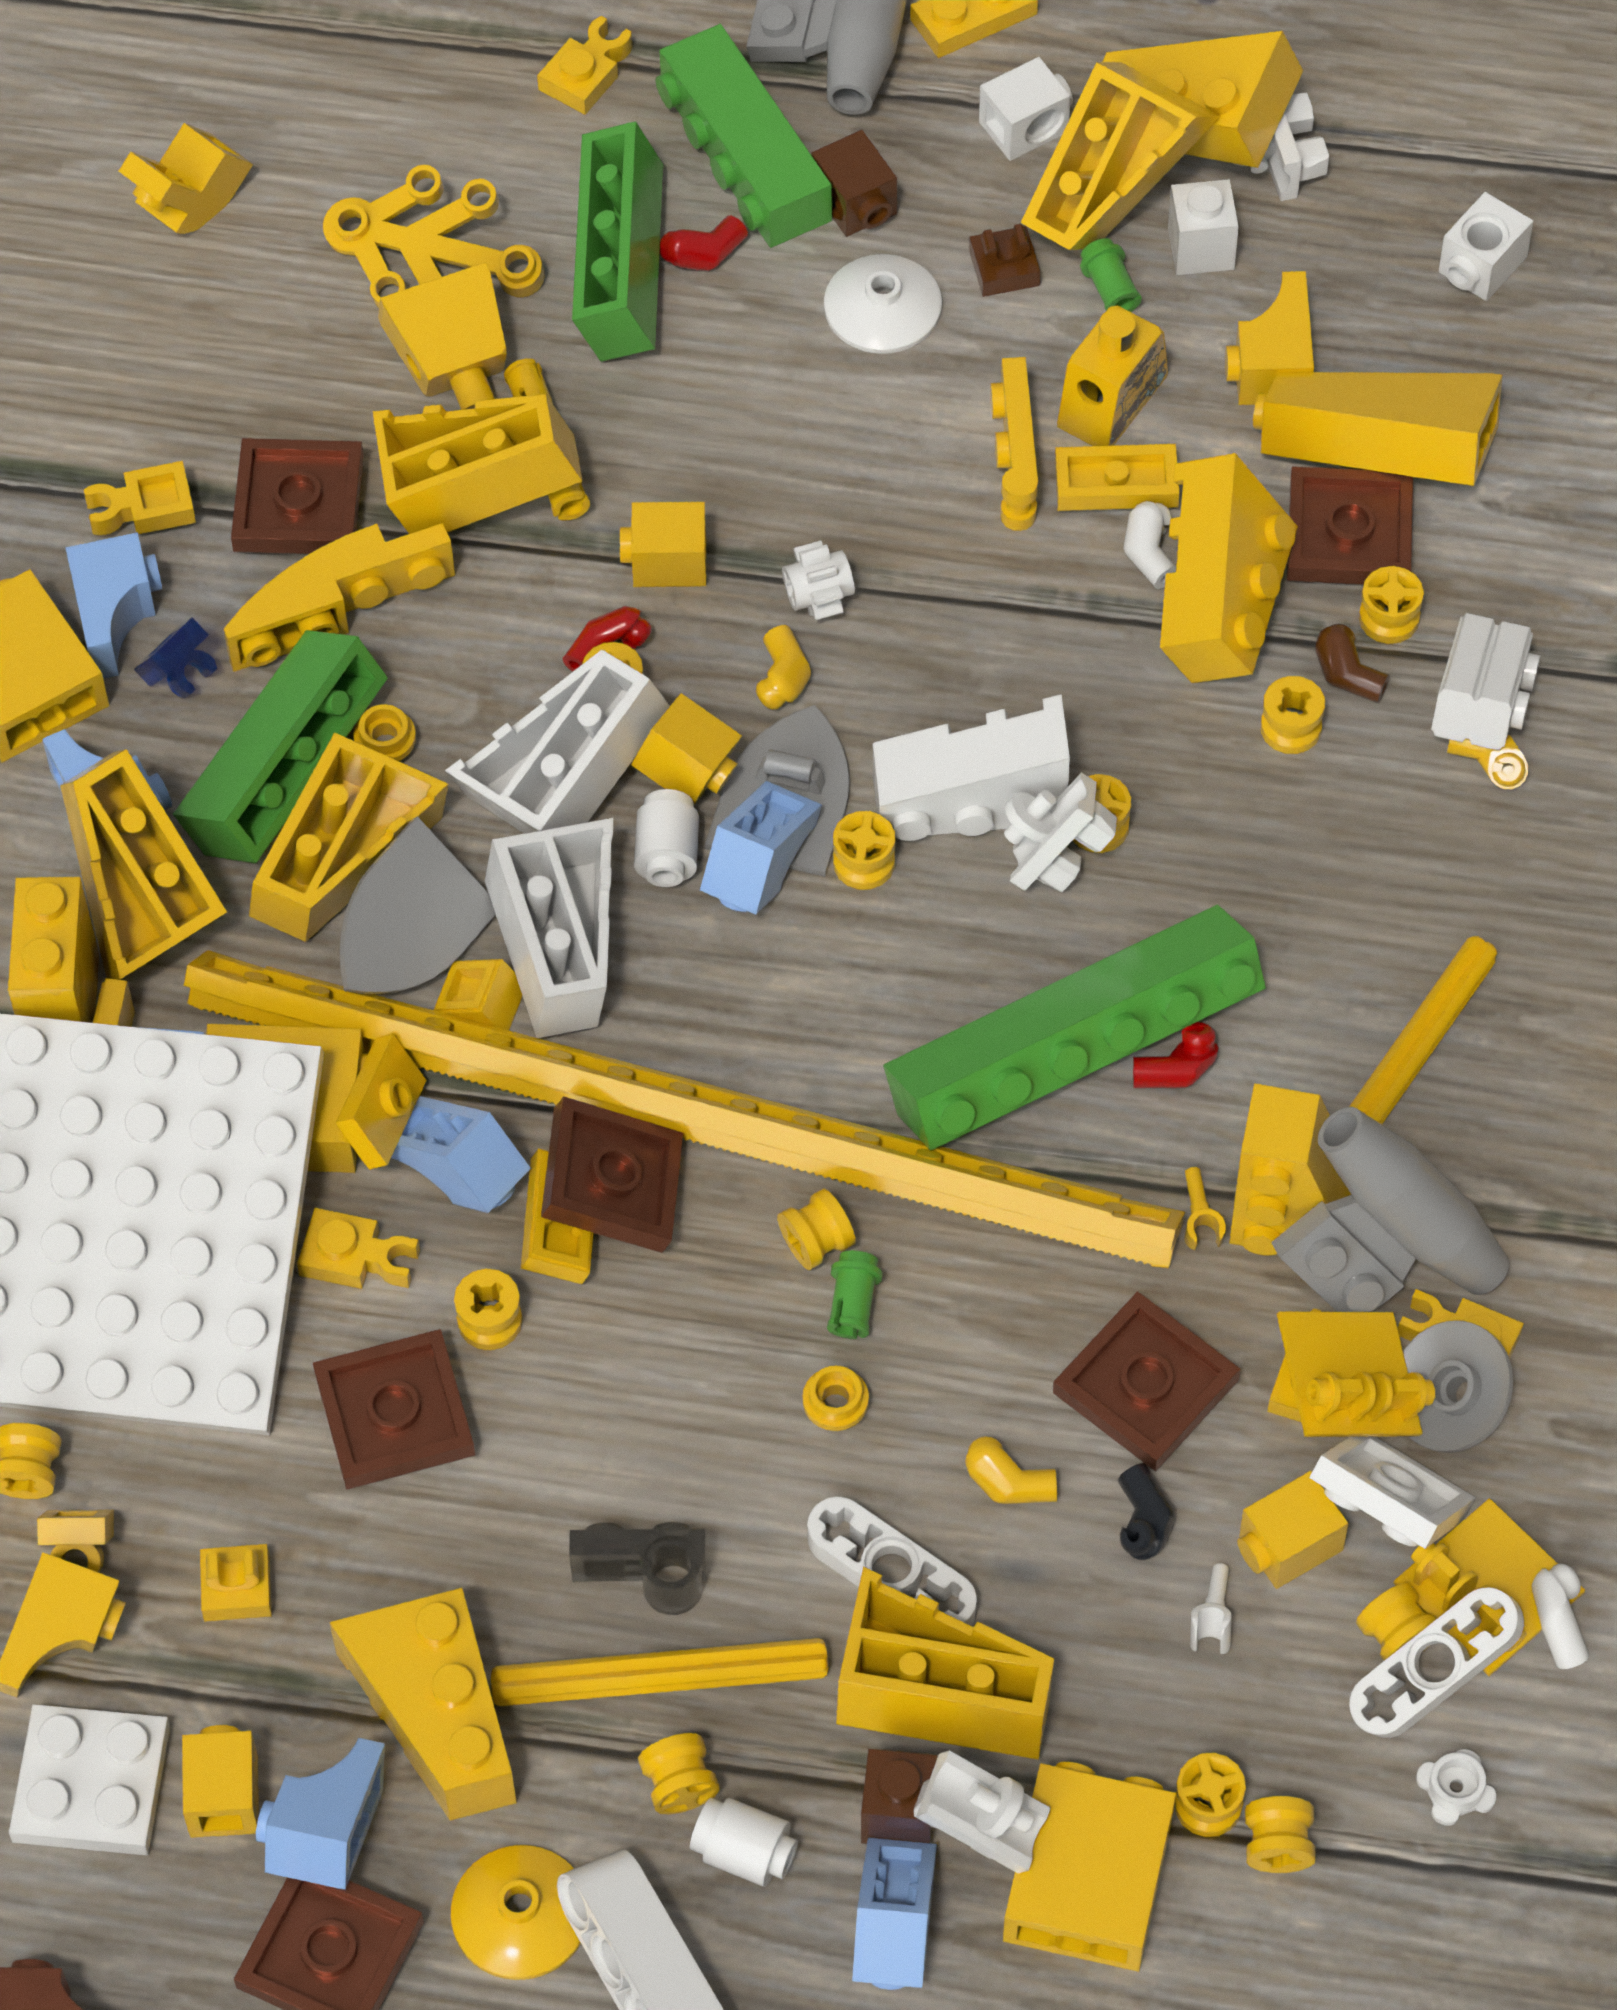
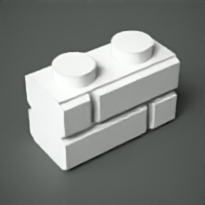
(1484, 682)

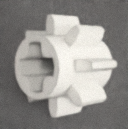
(818, 580)

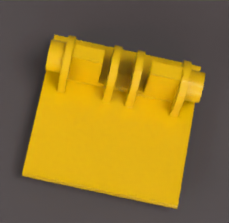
(1352, 1375)
(1478, 1554)

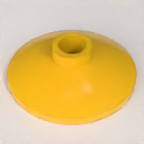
(508, 1941)

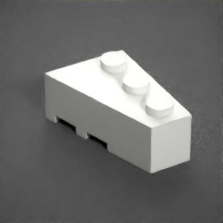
(567, 750)
(964, 778)
(555, 920)

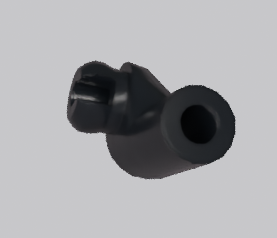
(1152, 1514)

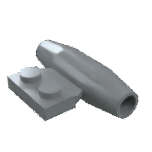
(856, 34)
(1397, 1213)

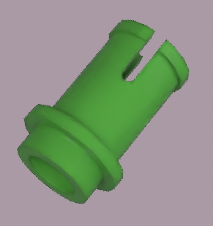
(1105, 266)
(853, 1293)

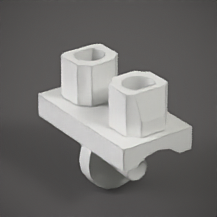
(1291, 159)
(1046, 826)
(982, 1811)

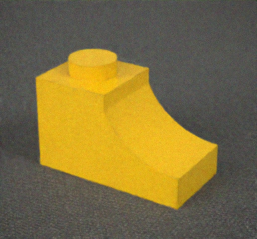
(1272, 342)
(60, 1612)

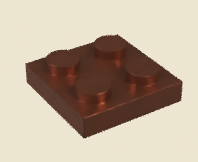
(295, 494)
(1348, 523)
(612, 1174)
(1146, 1381)
(393, 1409)
(328, 1948)

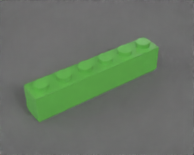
(1074, 1026)

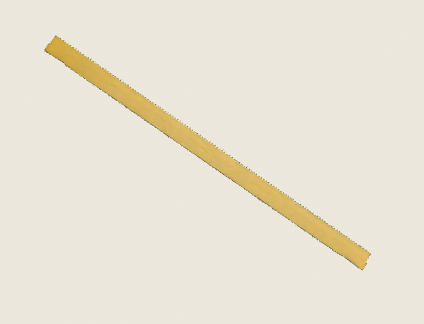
(698, 1110)

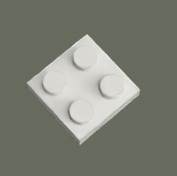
(1392, 1488)
(89, 1780)

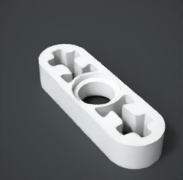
(842, 1553)
(1406, 1706)

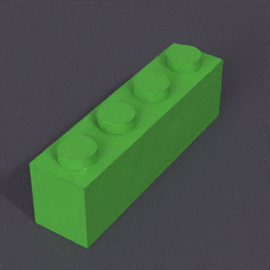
(744, 136)
(618, 242)
(277, 744)

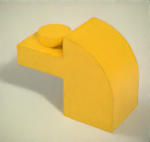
(189, 181)

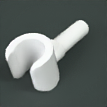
(1212, 1617)

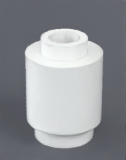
(666, 838)
(743, 1841)

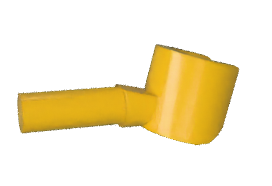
(1200, 1211)

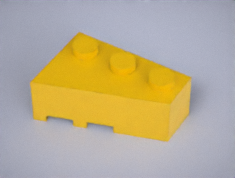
(1235, 77)
(1112, 154)
(473, 460)
(1227, 569)
(336, 832)
(133, 866)
(1281, 1167)
(938, 1677)
(433, 1694)

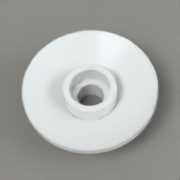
(878, 320)

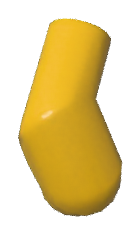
(1504, 767)

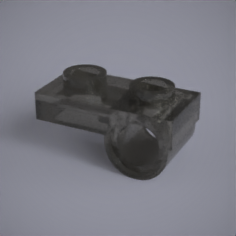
(618, 1554)

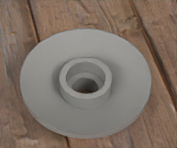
(1448, 1357)

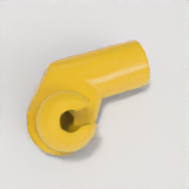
(789, 671)
(1002, 1477)

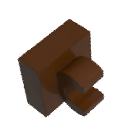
(1004, 260)

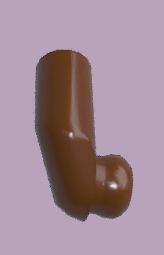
(1342, 665)

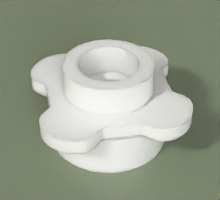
(1456, 1767)

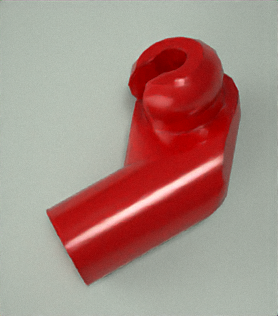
(703, 249)
(618, 624)
(1183, 1065)

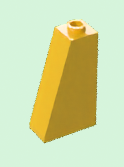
(1383, 421)

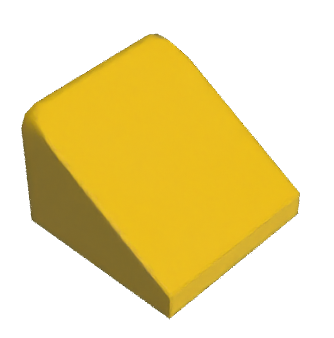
(481, 992)

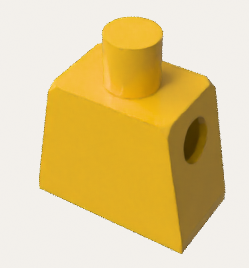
(448, 333)

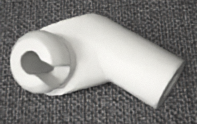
(1143, 541)

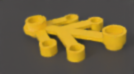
(424, 239)

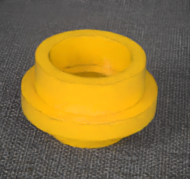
(386, 720)
(835, 1381)

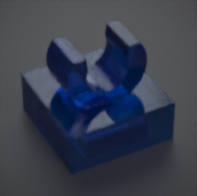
(173, 655)

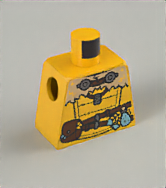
(1124, 361)

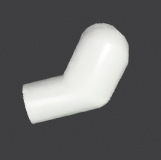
(1552, 1594)

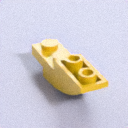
(329, 582)

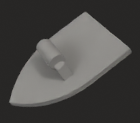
(803, 758)
(410, 915)

